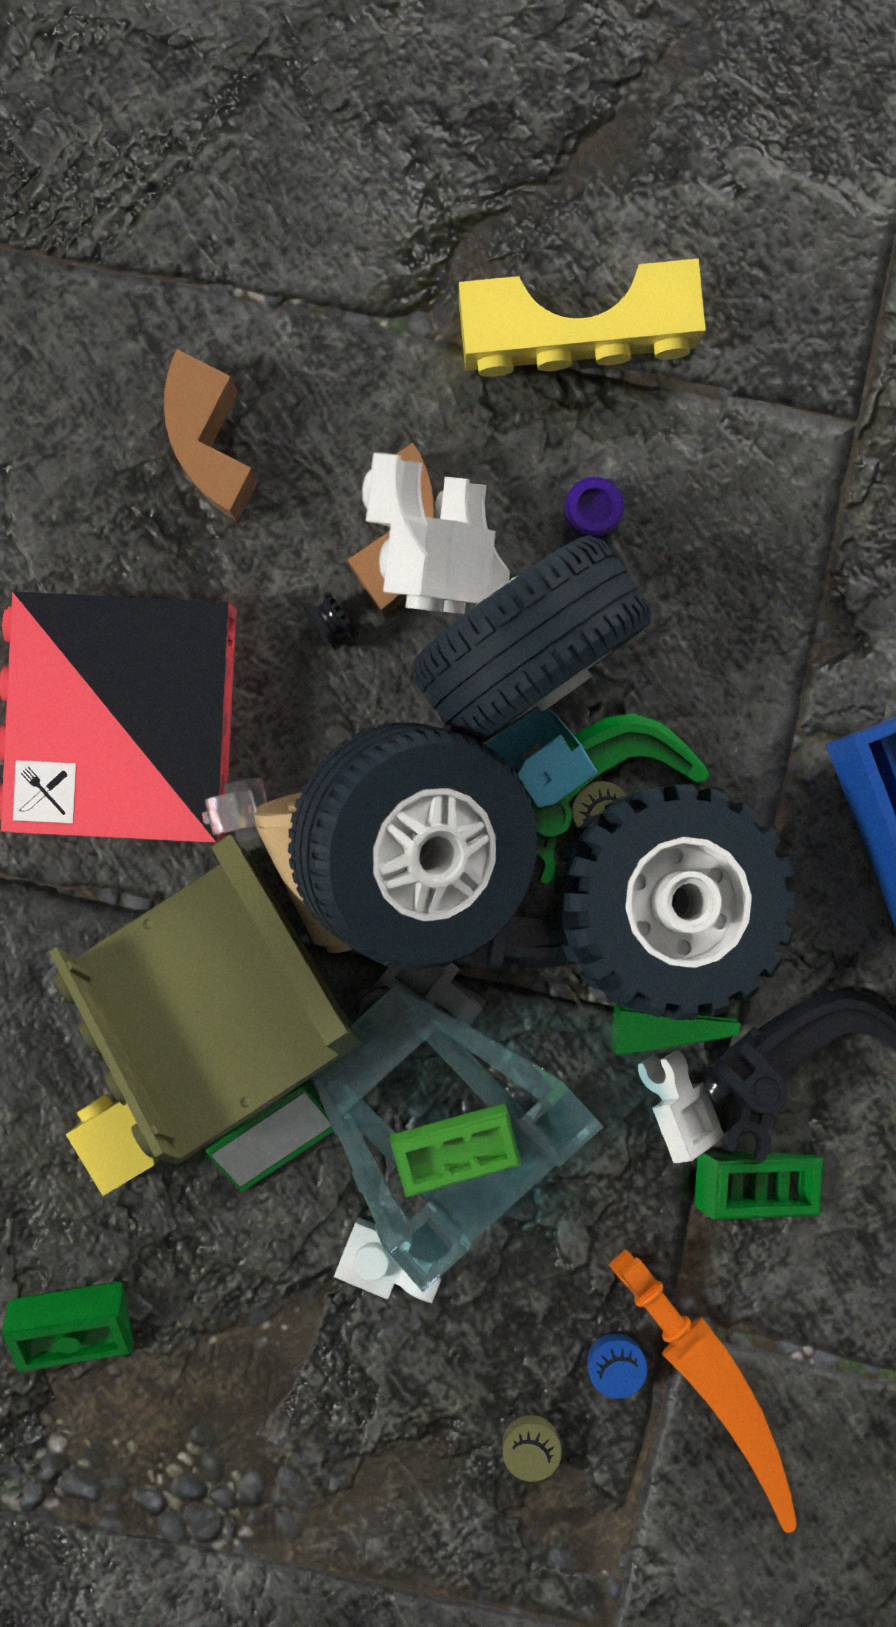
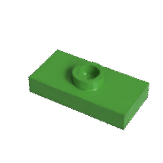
(455, 1150)

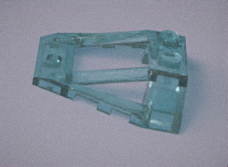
(460, 1212)

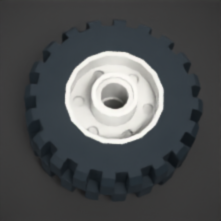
(724, 911)

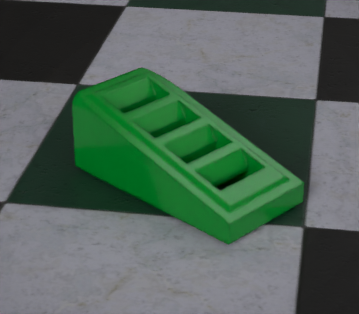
(642, 1032)
(722, 1182)

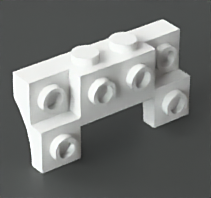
(438, 558)

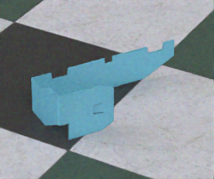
(564, 767)

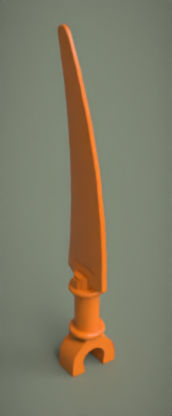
(718, 1380)

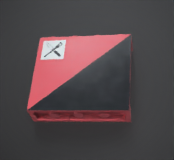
(115, 715)

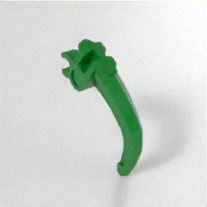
(607, 745)

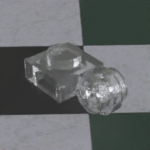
(235, 809)

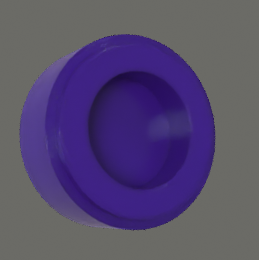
(594, 507)

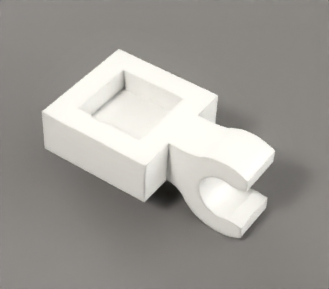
(685, 1110)
(372, 1268)

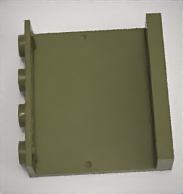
(205, 1008)

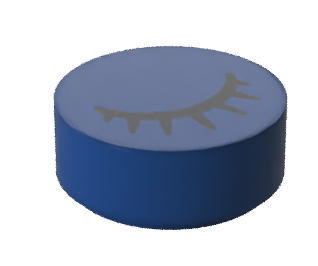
(617, 1365)

